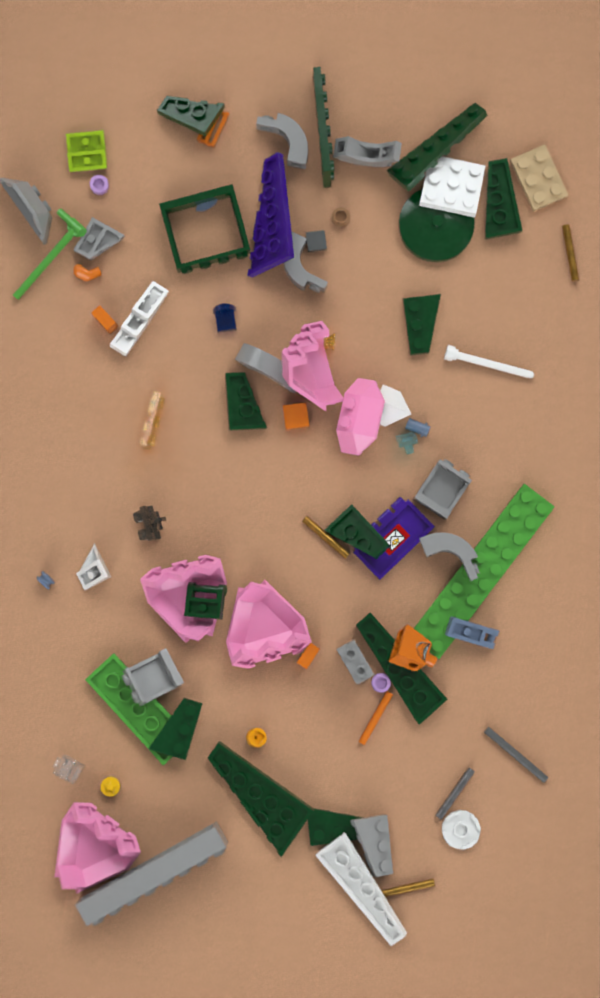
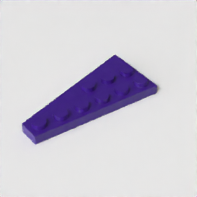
(272, 222)

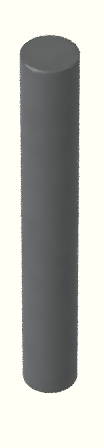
(455, 792)

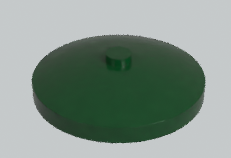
(432, 232)

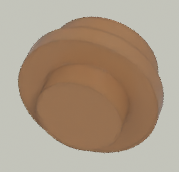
(340, 217)

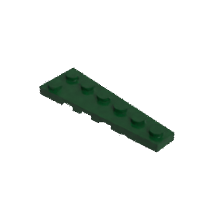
(323, 131)
(412, 167)
(413, 686)

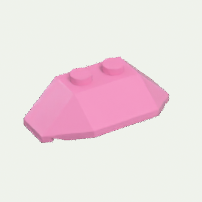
(360, 416)

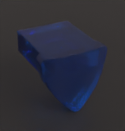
(225, 317)

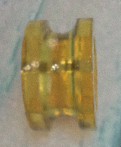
(330, 342)

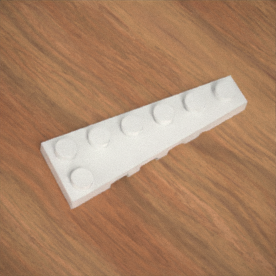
(353, 876)

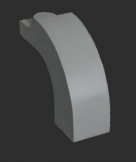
(292, 133)
(367, 154)
(297, 273)
(262, 362)
(453, 544)

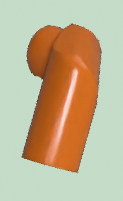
(85, 274)

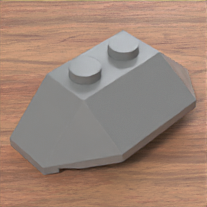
(30, 205)

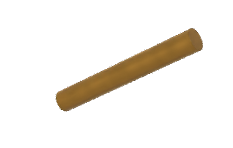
(570, 252)
(326, 537)
(408, 887)

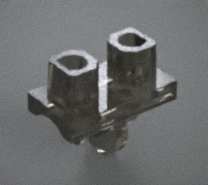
(151, 521)

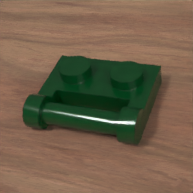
(203, 606)

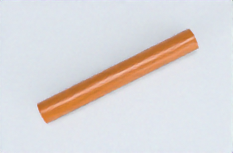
(375, 718)

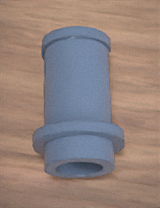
(418, 427)

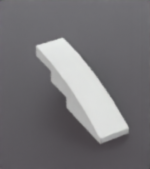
(139, 318)

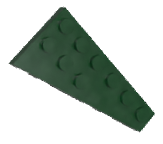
(266, 801)

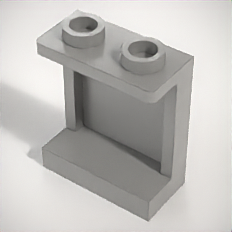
(443, 488)
(355, 662)
(152, 677)

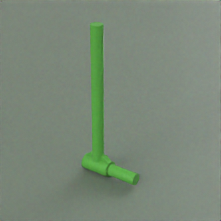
(74, 229)

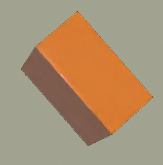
(104, 319)
(296, 416)
(308, 655)

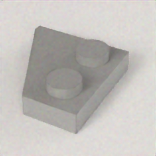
(97, 239)

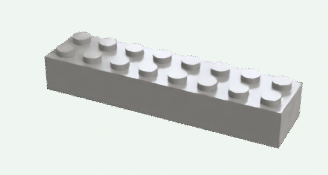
(151, 874)

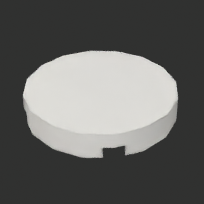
(461, 829)

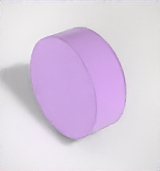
(99, 184)
(380, 682)

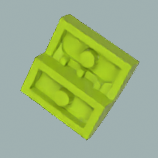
(86, 151)

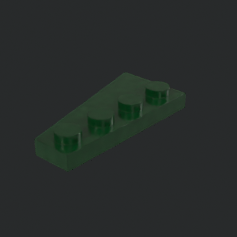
(501, 203)

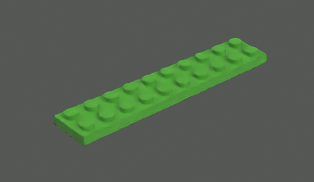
(495, 555)

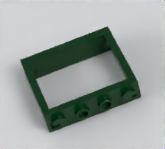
(192, 201)

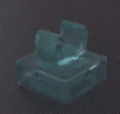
(407, 441)

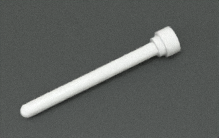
(453, 354)

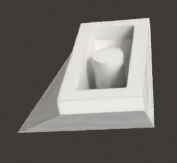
(394, 406)
(93, 570)

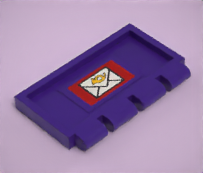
(400, 531)

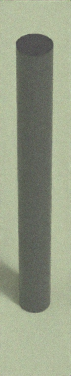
(515, 754)

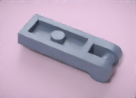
(471, 632)

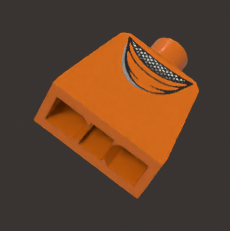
(411, 650)

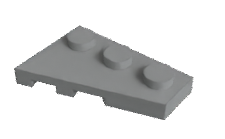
(375, 840)

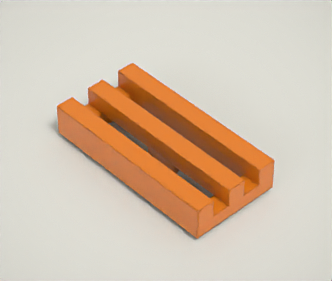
(212, 144)

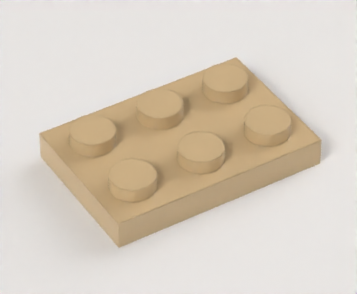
(539, 178)

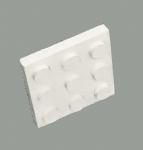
(453, 186)

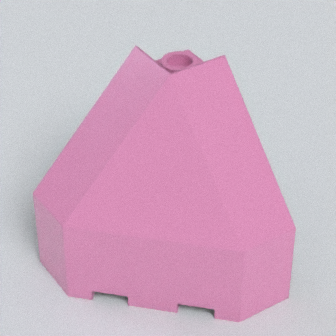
(307, 366)
(167, 592)
(264, 627)
(92, 848)

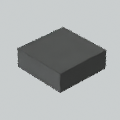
(316, 241)

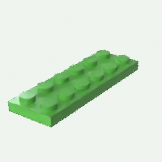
(143, 720)

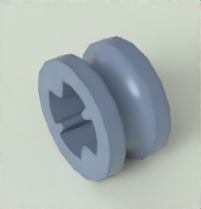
(45, 580)

